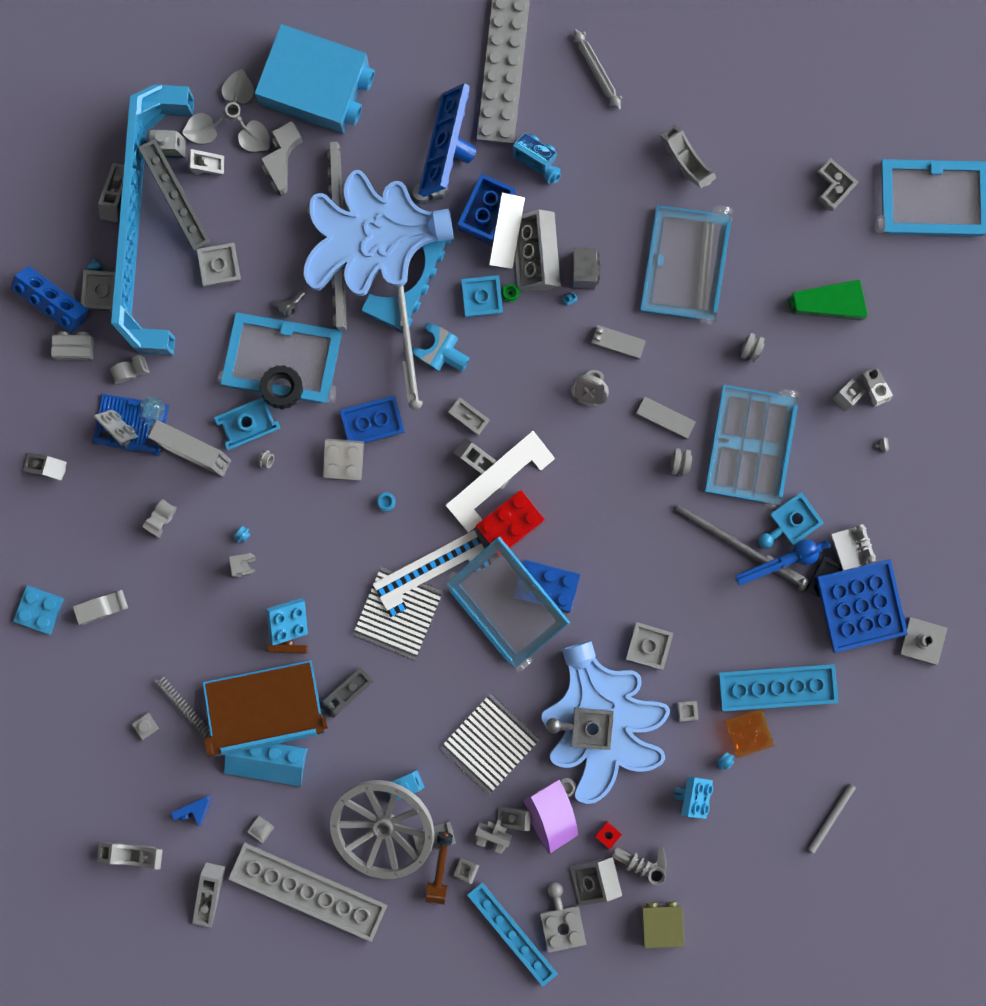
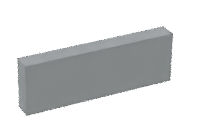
(666, 417)

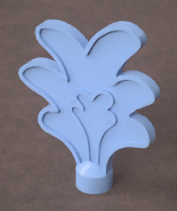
(372, 236)
(605, 689)

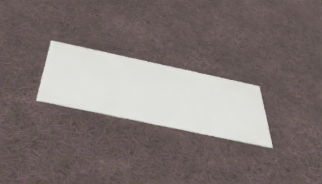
(507, 231)

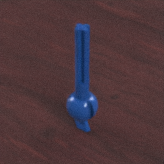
(804, 552)

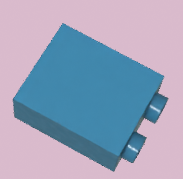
(314, 79)

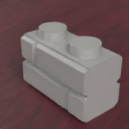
(72, 346)

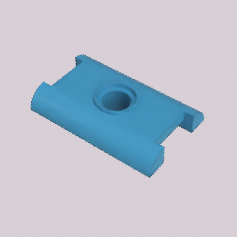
(233, 423)

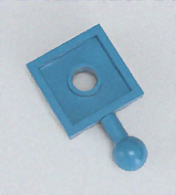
(792, 531)

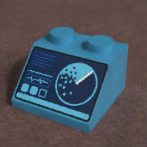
(534, 153)

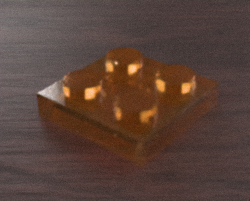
(749, 733)

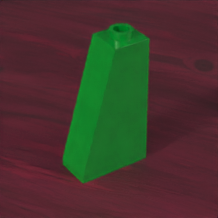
(831, 301)

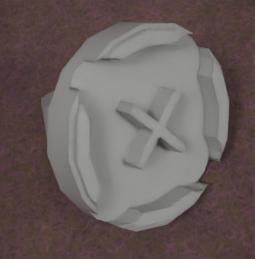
(590, 388)

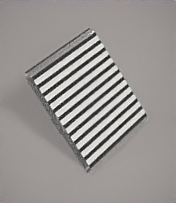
(404, 631)
(489, 744)

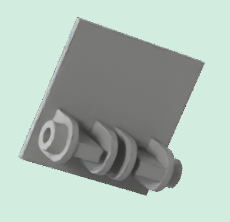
(116, 427)
(853, 547)

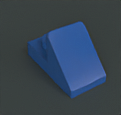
(198, 809)

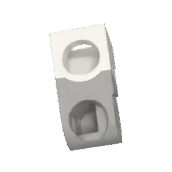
(876, 386)

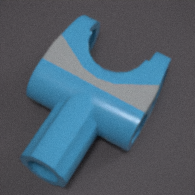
(441, 351)

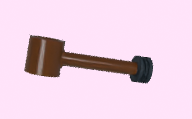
(437, 891)

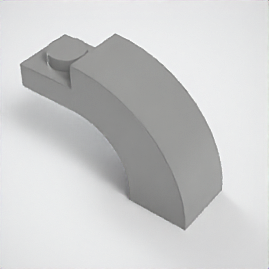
(129, 854)

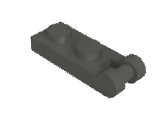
(347, 691)

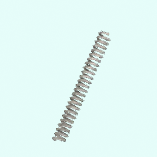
(185, 709)

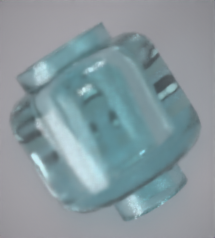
(151, 410)

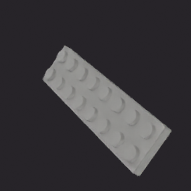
(503, 71)
(308, 892)

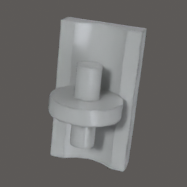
(494, 833)

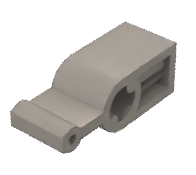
(100, 607)

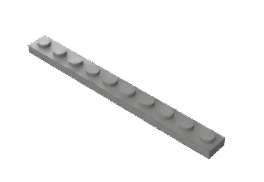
(335, 192)

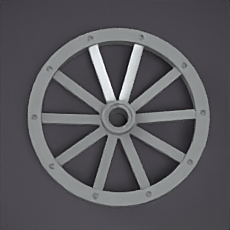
(380, 830)

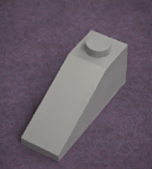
(111, 196)
(475, 457)
(208, 894)

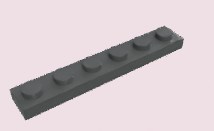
(173, 194)

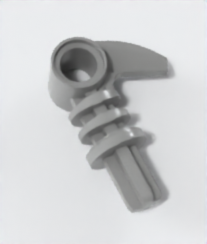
(643, 868)

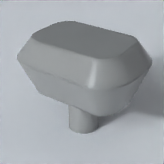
(883, 444)

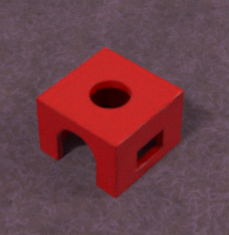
(608, 828)

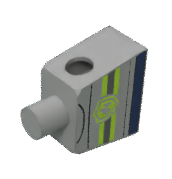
(168, 142)

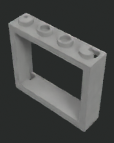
(189, 448)

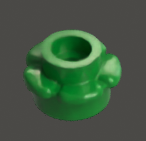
(510, 288)

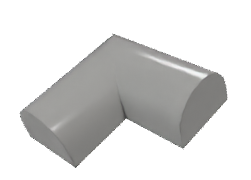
(840, 184)

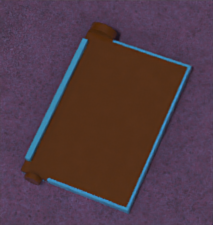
(262, 709)

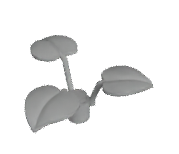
(236, 89)

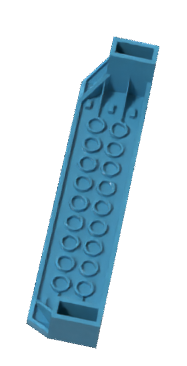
(145, 111)

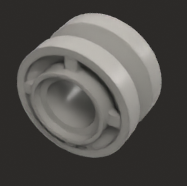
(752, 347)
(681, 462)

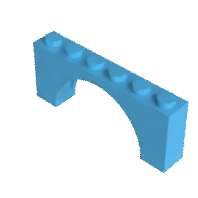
(387, 309)

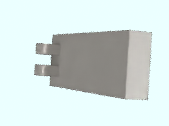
(618, 342)

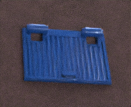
(129, 413)

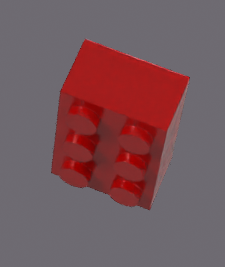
(511, 521)

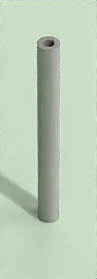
(831, 818)

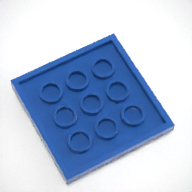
(861, 605)

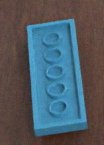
(778, 687)

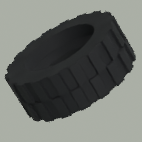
(281, 401)

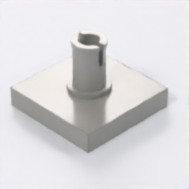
(923, 641)

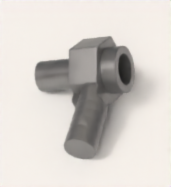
(288, 307)

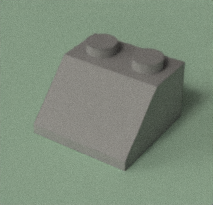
(596, 881)

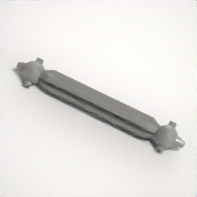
(597, 69)

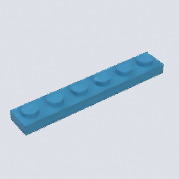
(512, 934)

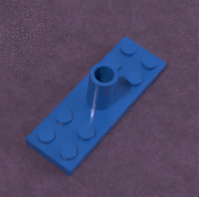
(445, 141)

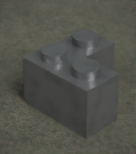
(585, 268)

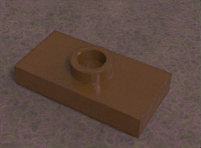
(288, 647)

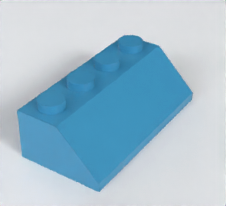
(270, 763)

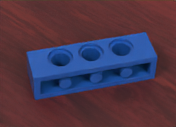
(49, 299)

